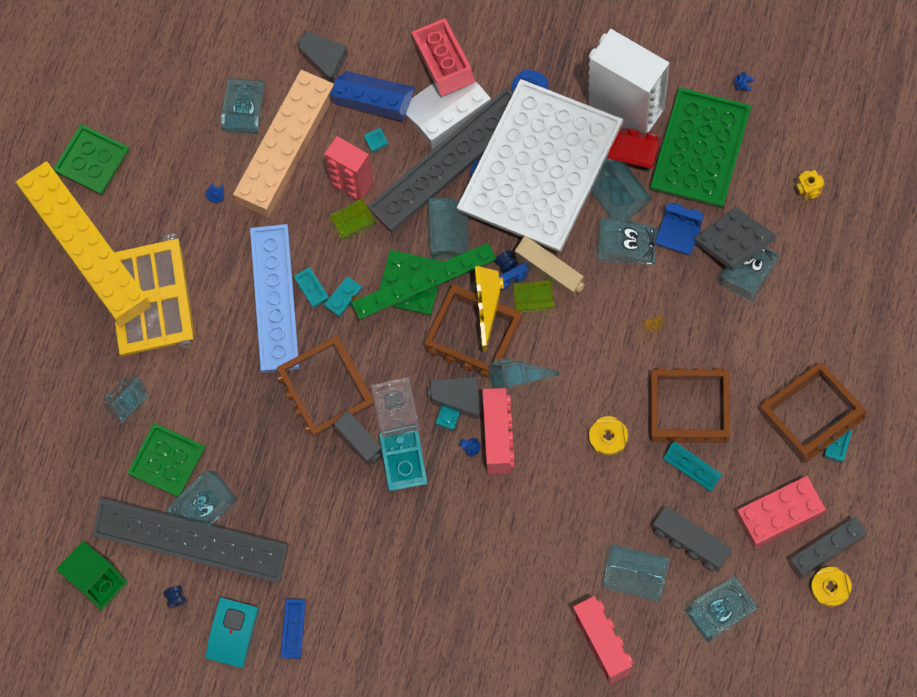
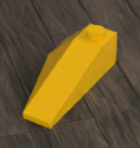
(488, 295)

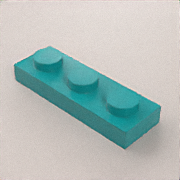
(692, 466)

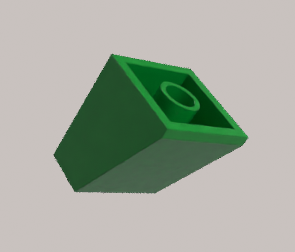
(92, 575)

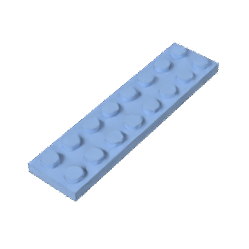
(274, 296)

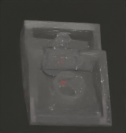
(395, 407)

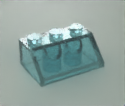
(619, 190)
(447, 228)
(636, 573)

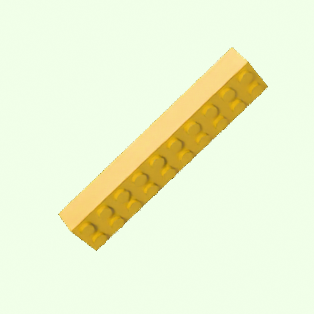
(83, 244)

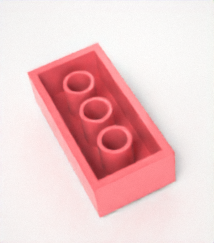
(443, 57)
(349, 168)
(497, 437)
(780, 512)
(602, 640)

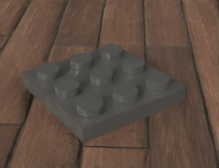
(734, 238)

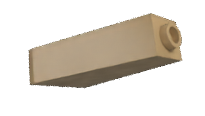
(549, 267)

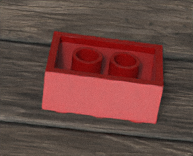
(635, 147)

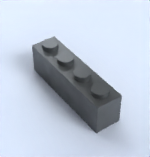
(691, 539)
(827, 548)

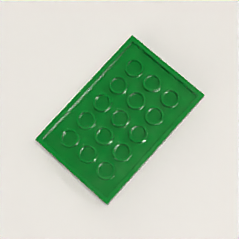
(700, 147)

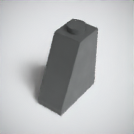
(323, 54)
(456, 394)
(357, 438)

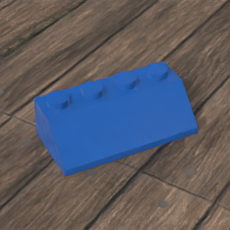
(372, 95)

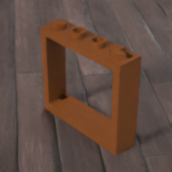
(465, 361)
(351, 369)
(830, 435)
(690, 436)

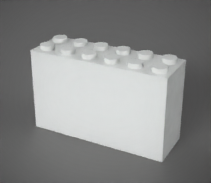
(627, 81)

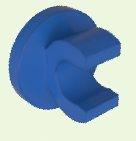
(741, 82)
(215, 194)
(471, 447)

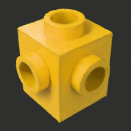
(809, 185)

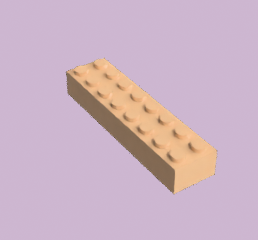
(284, 143)

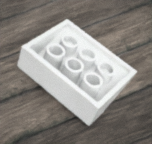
(440, 116)

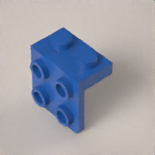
(679, 228)

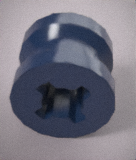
(506, 261)
(174, 597)

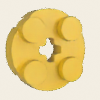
(604, 446)
(821, 581)

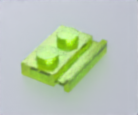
(352, 219)
(533, 296)

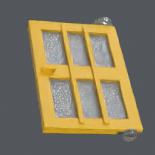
(162, 278)

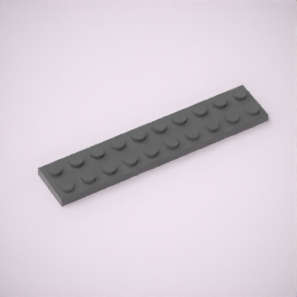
(440, 166)
(190, 539)

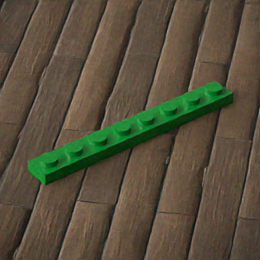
(423, 281)

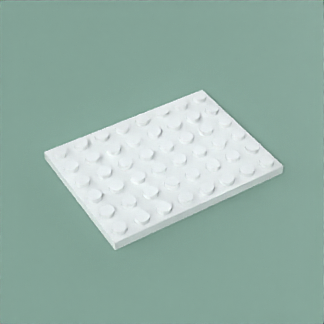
(540, 165)

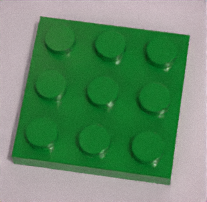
(91, 159)
(403, 265)
(166, 460)

